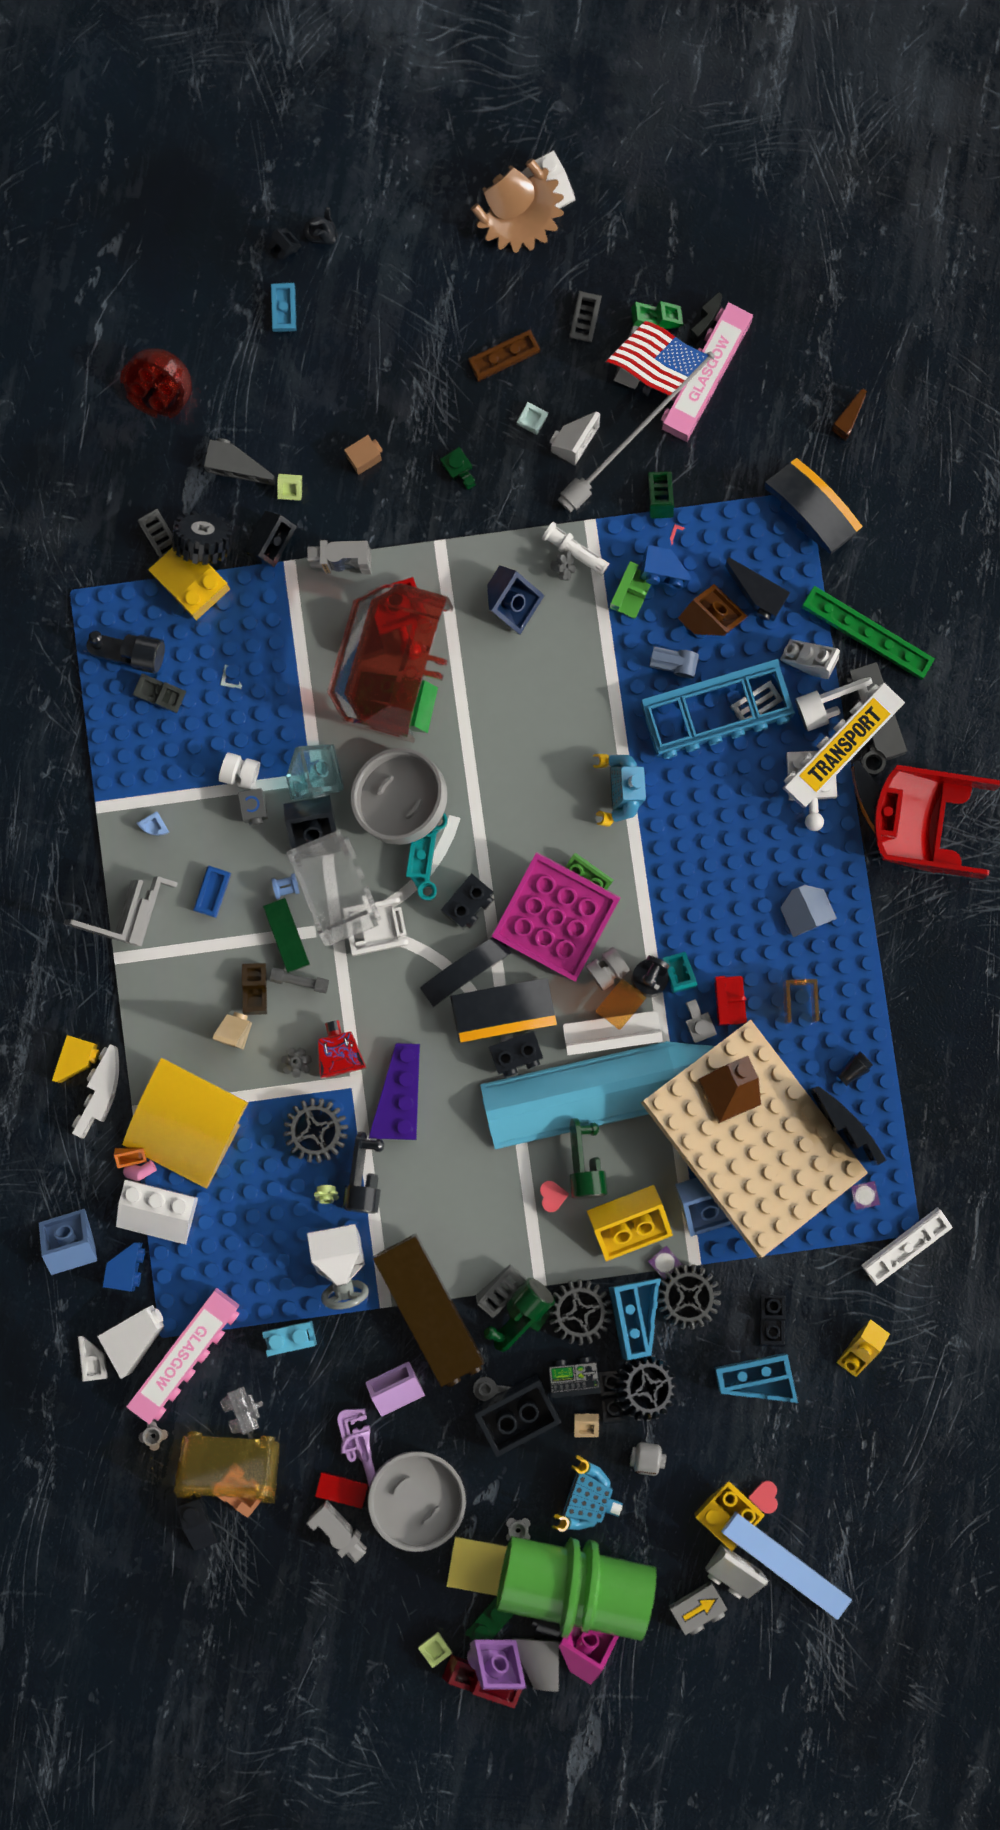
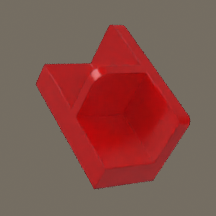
(730, 1000)

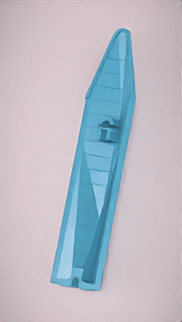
(590, 1090)

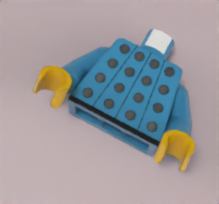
(626, 787)
(587, 1499)

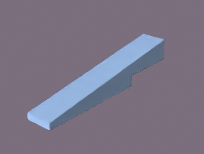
(786, 1565)

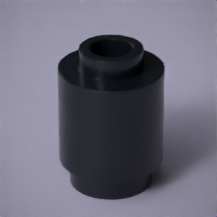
(546, 1628)

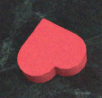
(553, 1196)
(764, 1496)

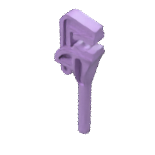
(358, 1441)

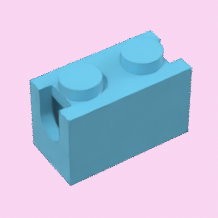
(289, 1338)

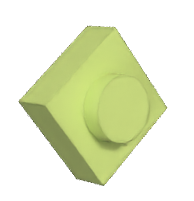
(289, 487)
(435, 1649)

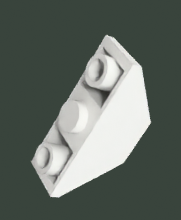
(811, 658)

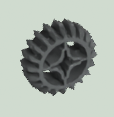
(324, 1149)
(703, 1312)
(585, 1327)

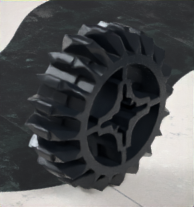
(654, 1405)

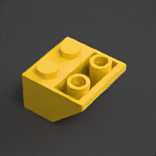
(720, 1508)

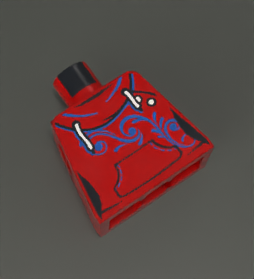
(338, 1052)

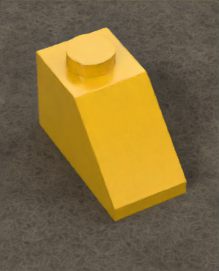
(75, 1058)

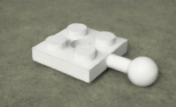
(814, 820)

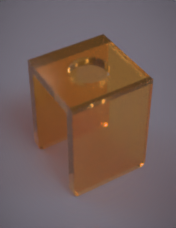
(814, 998)
(620, 1004)

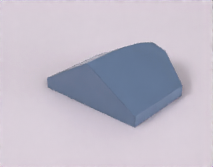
(806, 909)

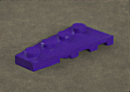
(398, 1102)

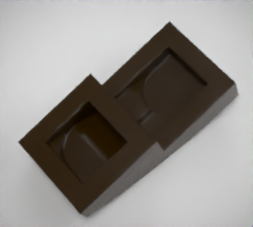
(254, 988)

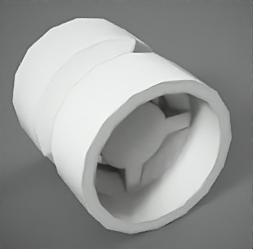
(239, 771)

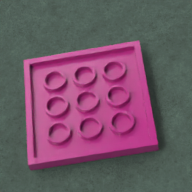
(556, 916)

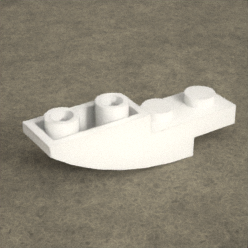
(104, 1083)

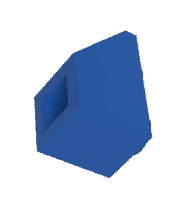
(663, 567)
(122, 1270)

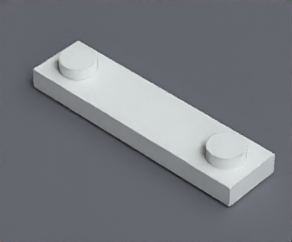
(906, 1246)

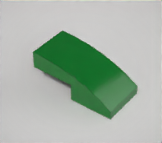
(663, 315)

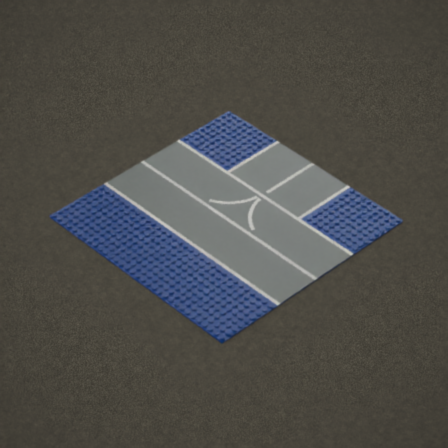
(516, 750)

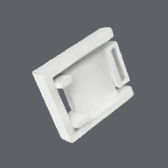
(386, 934)

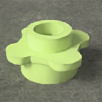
(326, 1194)

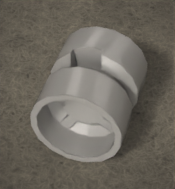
(608, 968)

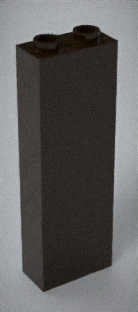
(429, 1310)

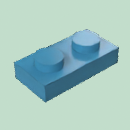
(283, 307)

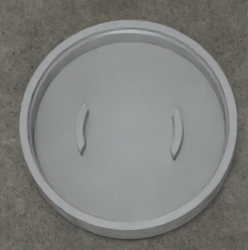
(399, 796)
(416, 1501)

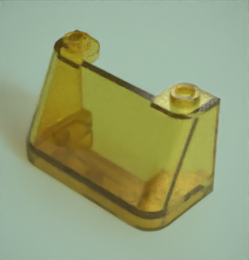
(227, 1467)

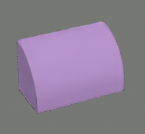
(395, 1389)

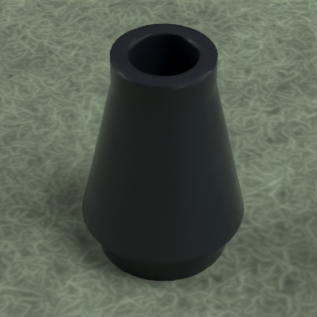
(855, 1068)

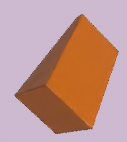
(129, 1156)

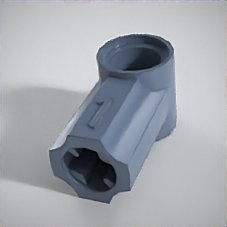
(680, 662)

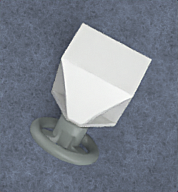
(338, 1257)

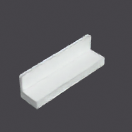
(602, 1035)

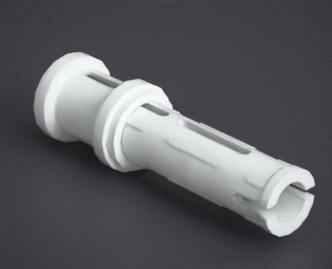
(566, 543)

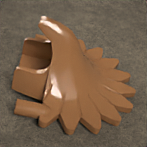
(520, 207)

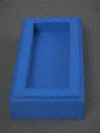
(212, 891)

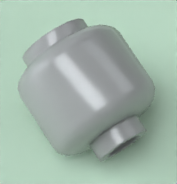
(647, 1459)

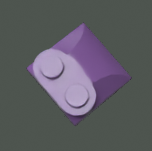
(496, 1664)

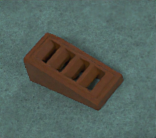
(845, 422)

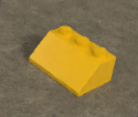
(629, 1223)

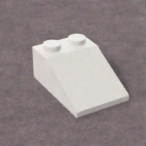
(735, 1572)

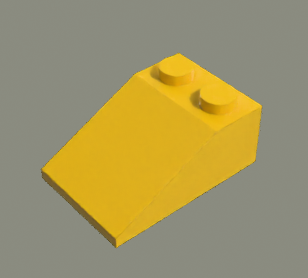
(191, 584)

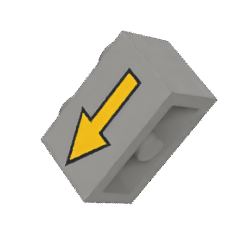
(698, 1608)

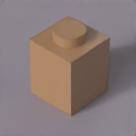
(364, 454)

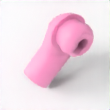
(138, 1172)

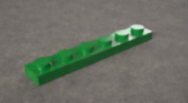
(868, 632)

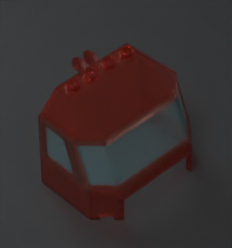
(386, 658)

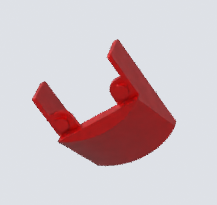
(912, 817)

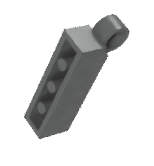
(888, 740)

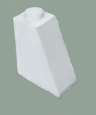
(132, 1339)

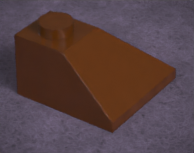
(712, 613)
(732, 1089)

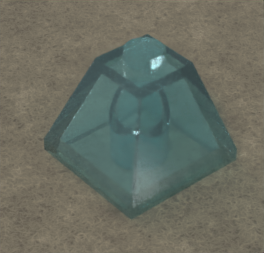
(314, 772)

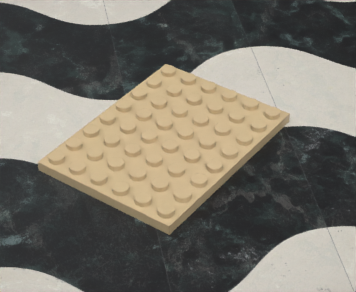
(765, 1165)

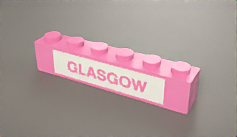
(695, 395)
(183, 1355)

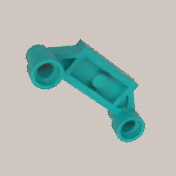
(421, 861)

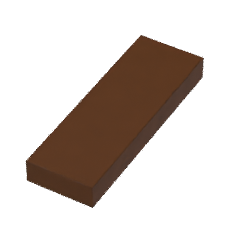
(504, 355)

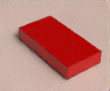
(341, 1490)

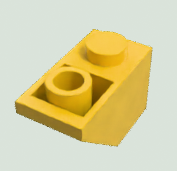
(863, 1348)

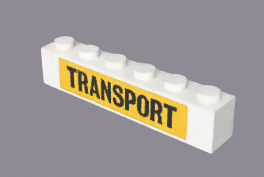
(843, 744)

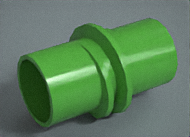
(576, 1588)

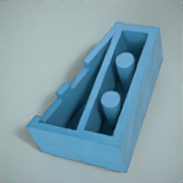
(634, 1316)
(758, 1378)

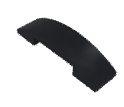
(464, 970)

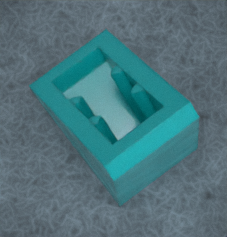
(680, 973)

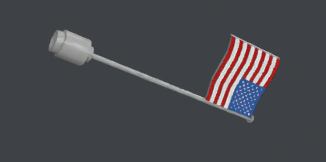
(656, 361)

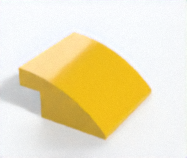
(185, 1122)

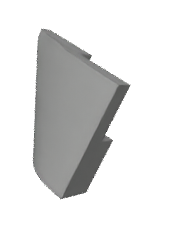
(540, 1662)

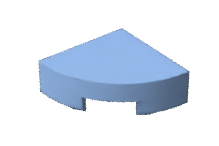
(153, 825)

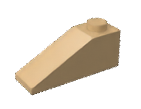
(233, 1030)

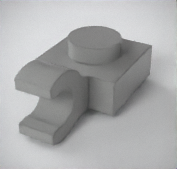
(700, 1025)

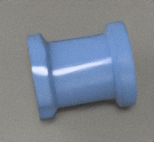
(294, 888)

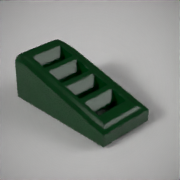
(665, 507)

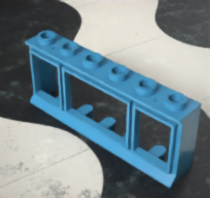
(714, 736)

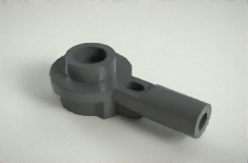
(486, 1388)

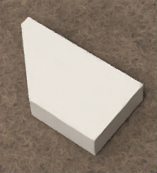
(92, 1361)

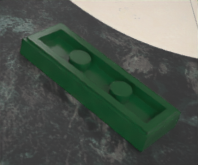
(286, 935)

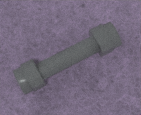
(279, 976)

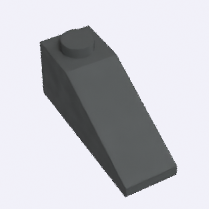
(230, 461)

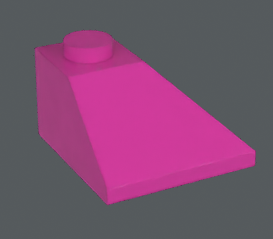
(587, 1652)

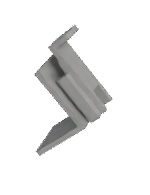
(134, 914)

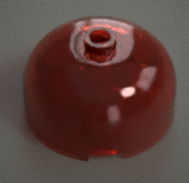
(162, 372)

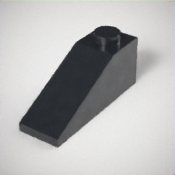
(760, 592)

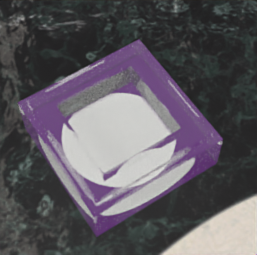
(865, 1195)
(664, 1262)

